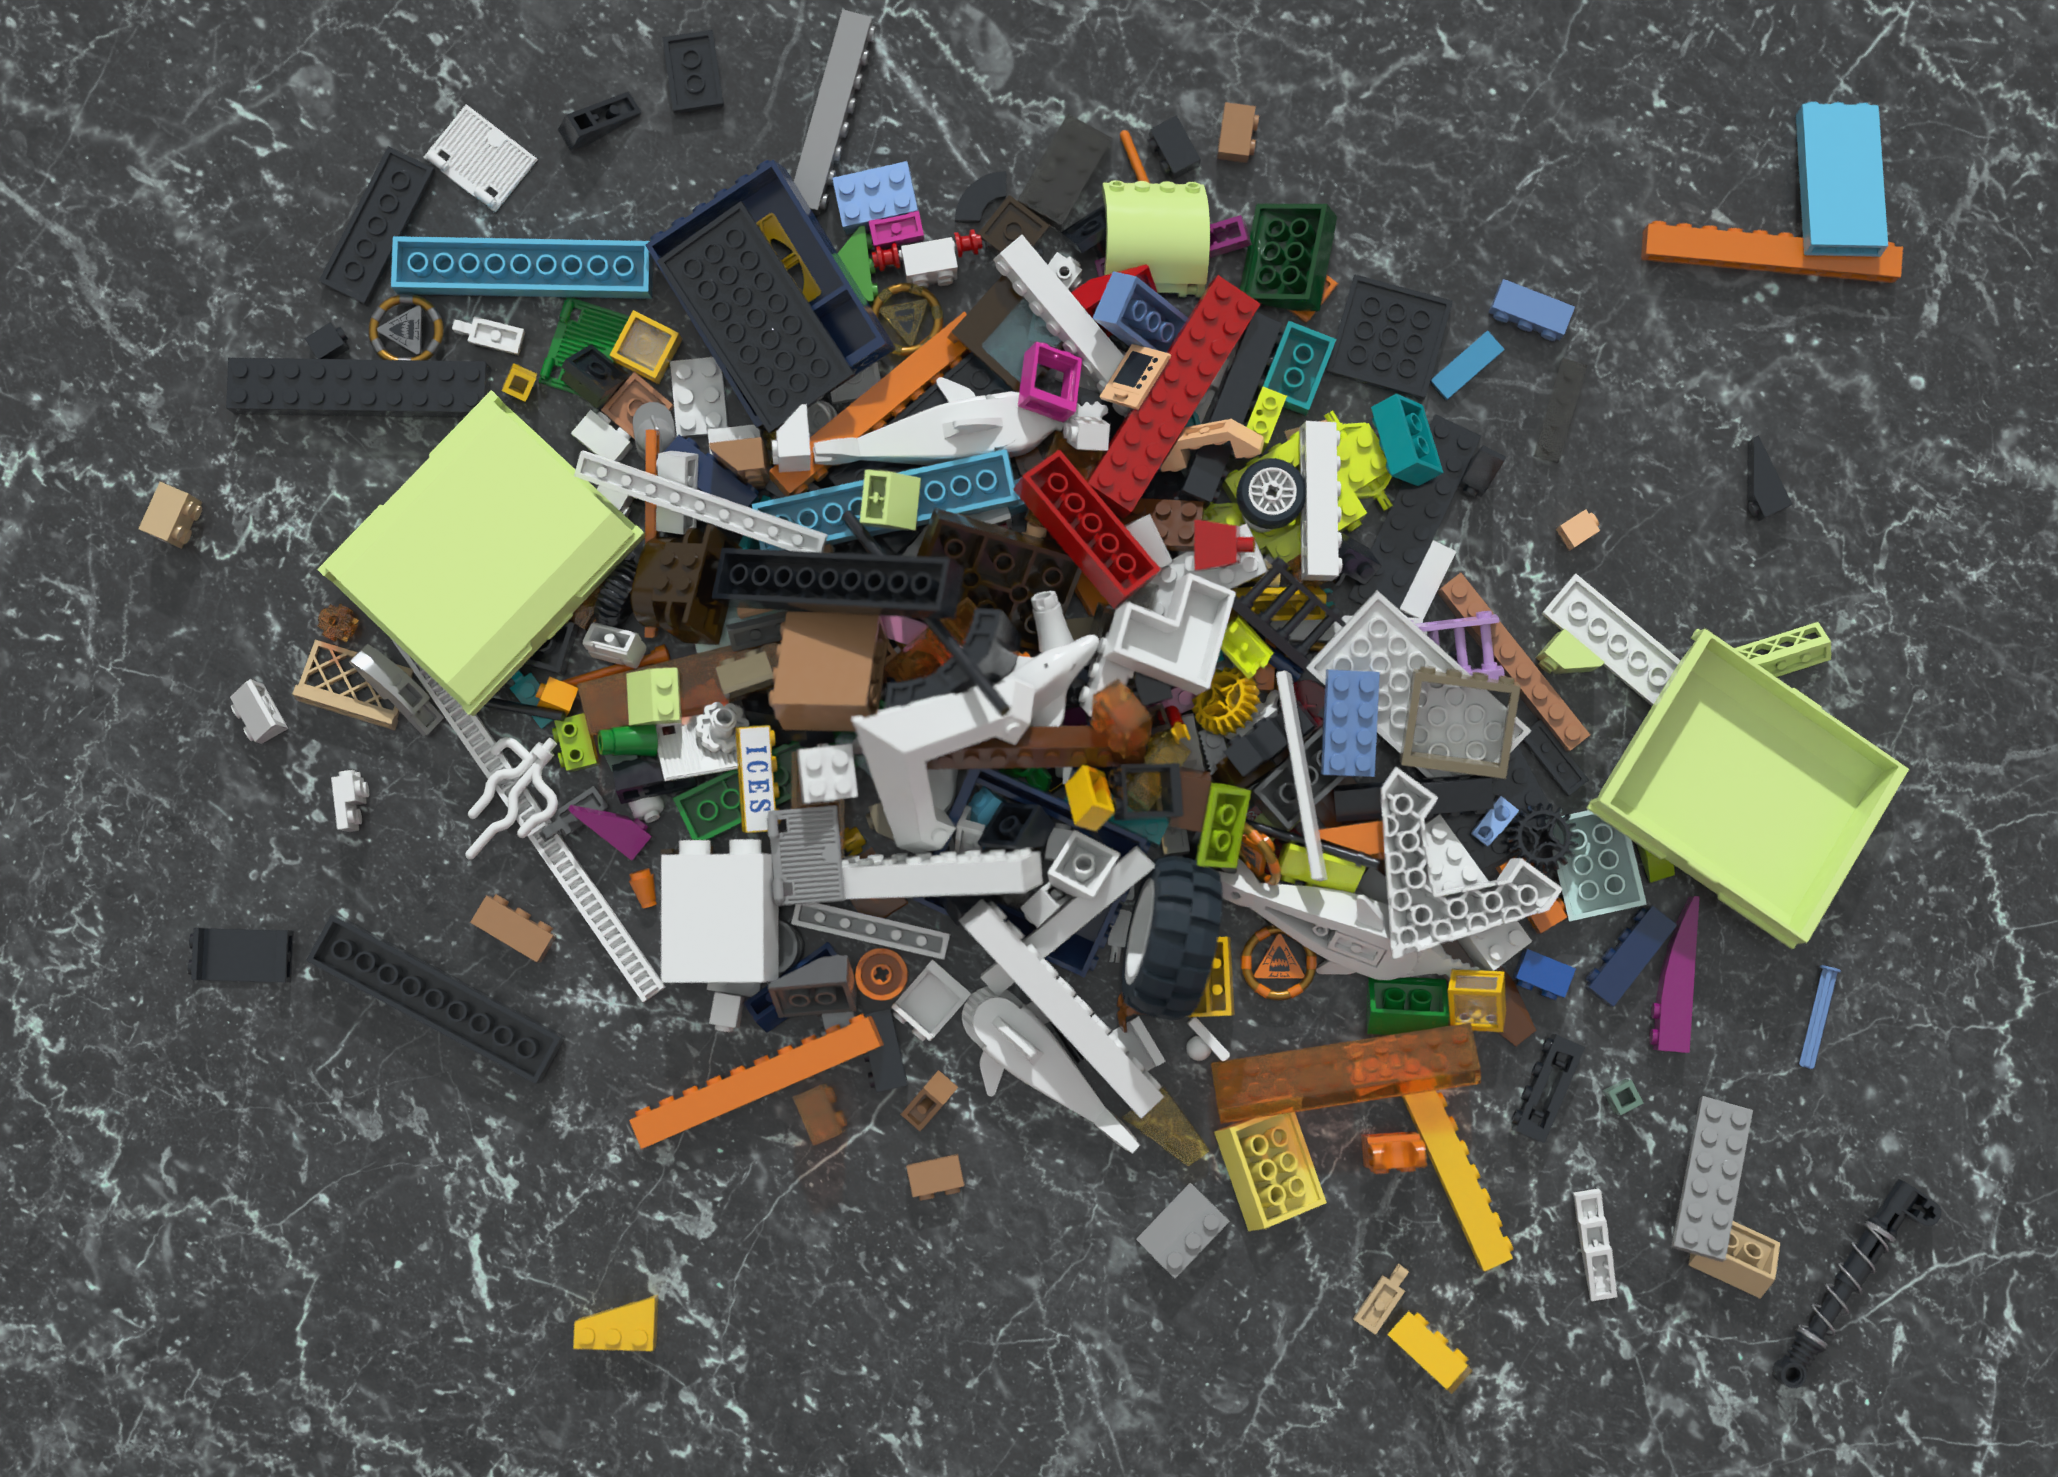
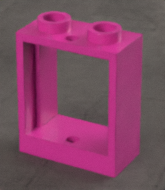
(1043, 402)

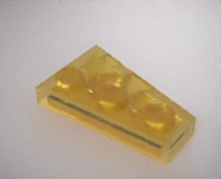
(1170, 1129)

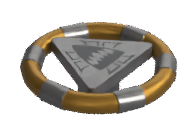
(405, 328)

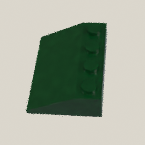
(1289, 255)

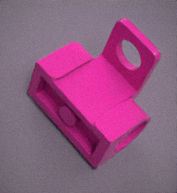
(897, 230)

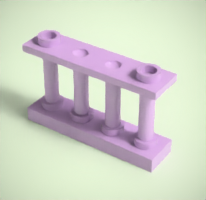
(1483, 619)

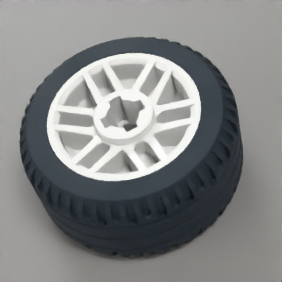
(1276, 477)

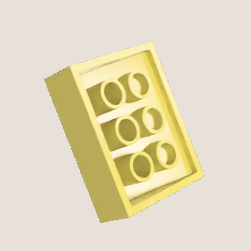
(1270, 1169)

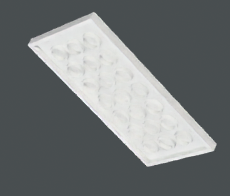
(1449, 717)

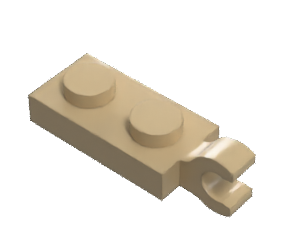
(1381, 1300)

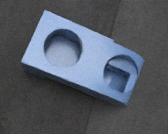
(1494, 821)

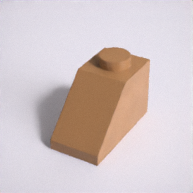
(929, 1100)

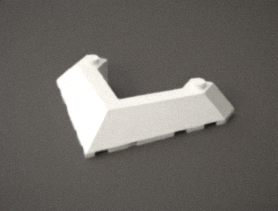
(907, 736)
(1430, 917)

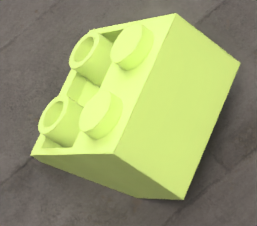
(890, 500)

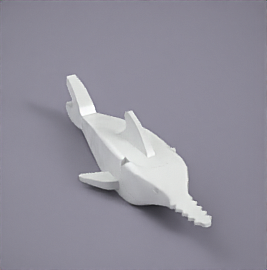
(952, 431)
(1336, 925)

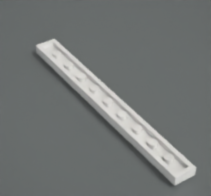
(698, 504)

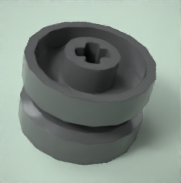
(789, 946)

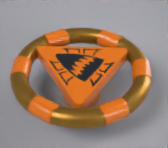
(1255, 854)
(1276, 964)

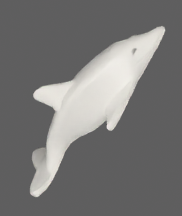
(1050, 676)

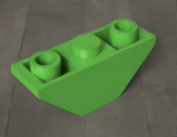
(857, 261)

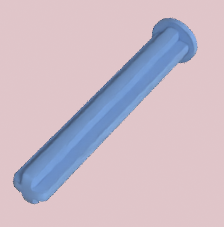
(1818, 1016)

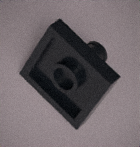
(1088, 233)

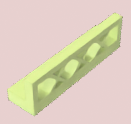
(1789, 659)

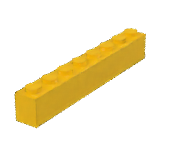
(1459, 1178)

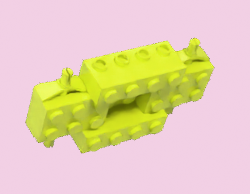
(1361, 477)

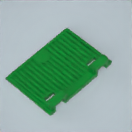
(595, 327)

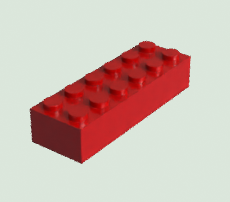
(1086, 529)

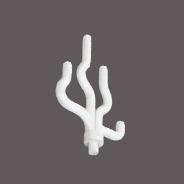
(532, 768)

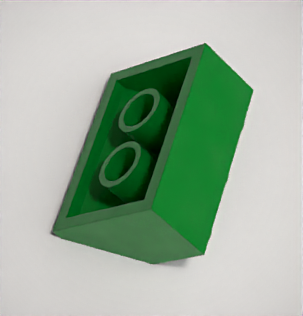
(1406, 1005)

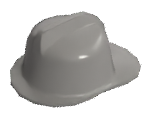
(657, 417)

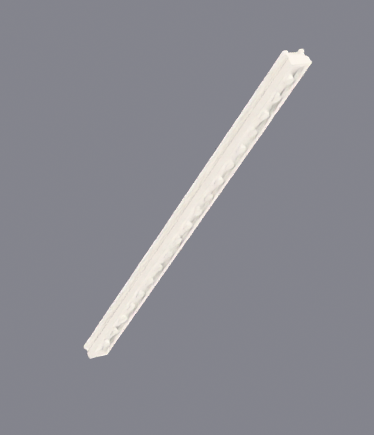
(554, 851)

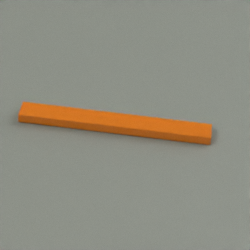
(652, 451)

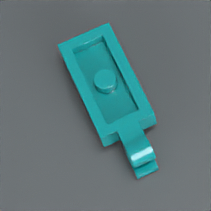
(525, 691)

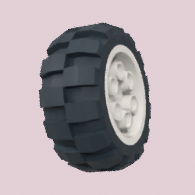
(1172, 938)

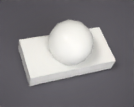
(1201, 1045)

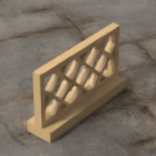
(339, 702)

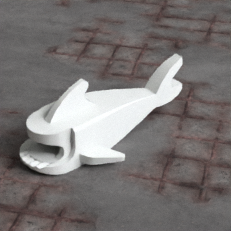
(1019, 1041)

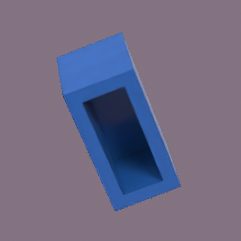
(1544, 974)

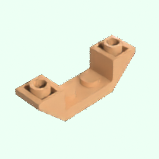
(1243, 441)

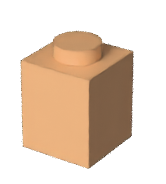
(1578, 529)

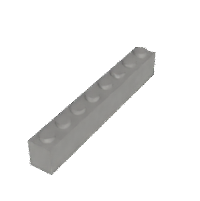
(832, 108)

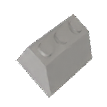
(1182, 1230)

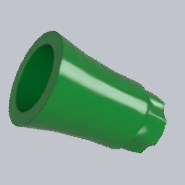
(628, 740)

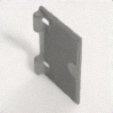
(806, 855)

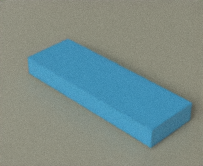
(1466, 365)

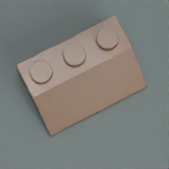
(744, 458)

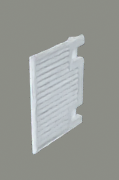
(481, 158)
(684, 756)

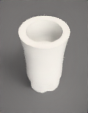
(1050, 622)

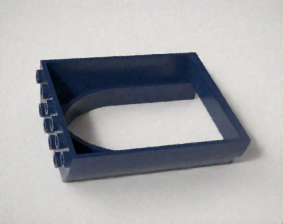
(1079, 950)

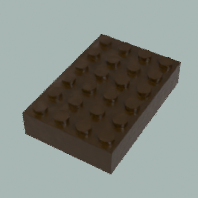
(1002, 567)

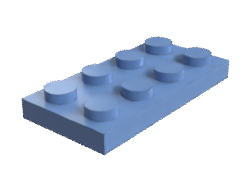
(1350, 723)

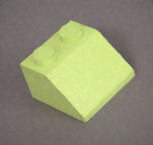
(1567, 655)
(654, 696)

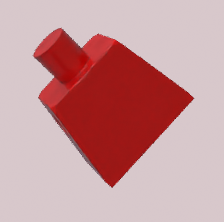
(1219, 545)

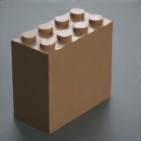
(828, 670)

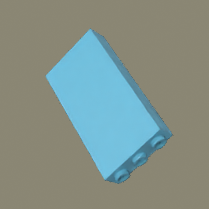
(1841, 180)

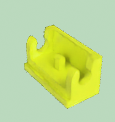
(1245, 647)

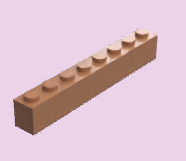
(1534, 688)

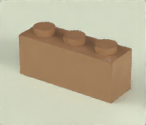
(514, 927)

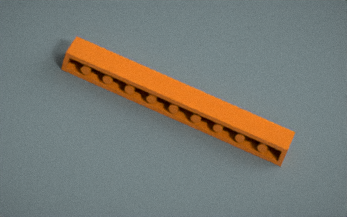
(1761, 253)
(880, 403)
(755, 1082)

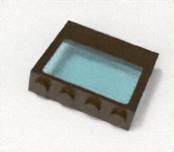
(1001, 332)

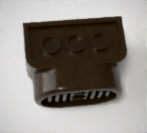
(677, 585)

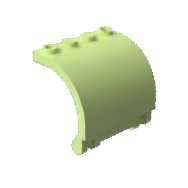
(1161, 228)

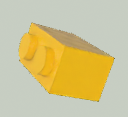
(1089, 798)

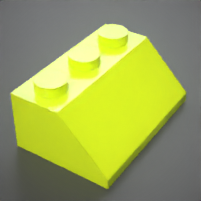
(1340, 873)

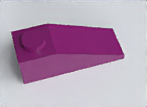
(616, 829)

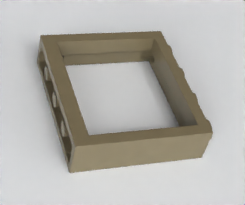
(1456, 764)

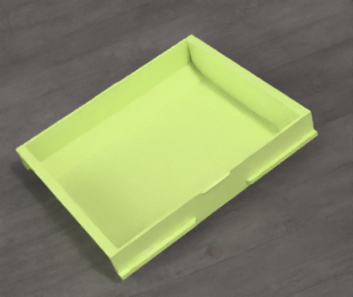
(482, 553)
(1749, 789)

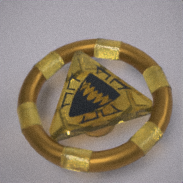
(908, 316)

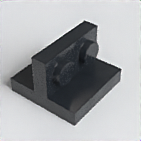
(593, 376)

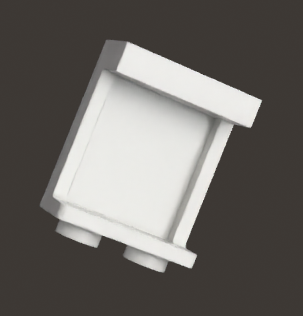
(930, 1001)

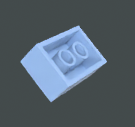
(874, 195)

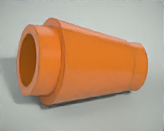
(644, 887)

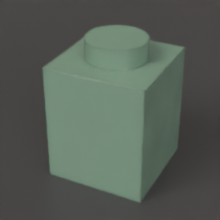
(1622, 1096)

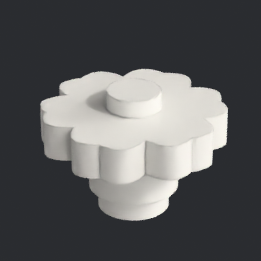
(718, 726)

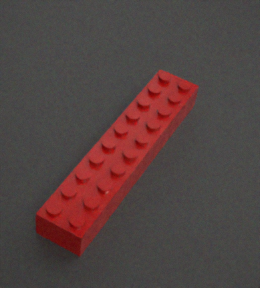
(1153, 428)

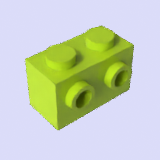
(576, 743)

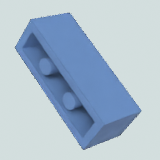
(1531, 310)

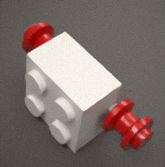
(930, 260)

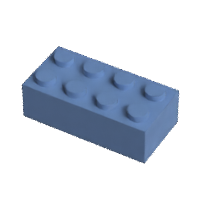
(1138, 313)

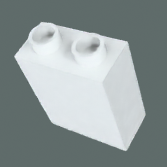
(718, 914)

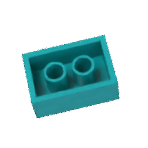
(1299, 366)
(1406, 440)

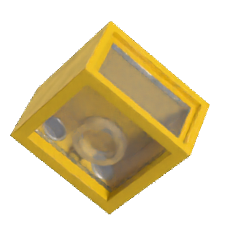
(646, 347)
(1477, 999)

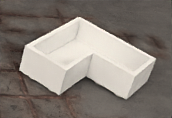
(1174, 647)

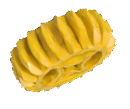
(1240, 699)

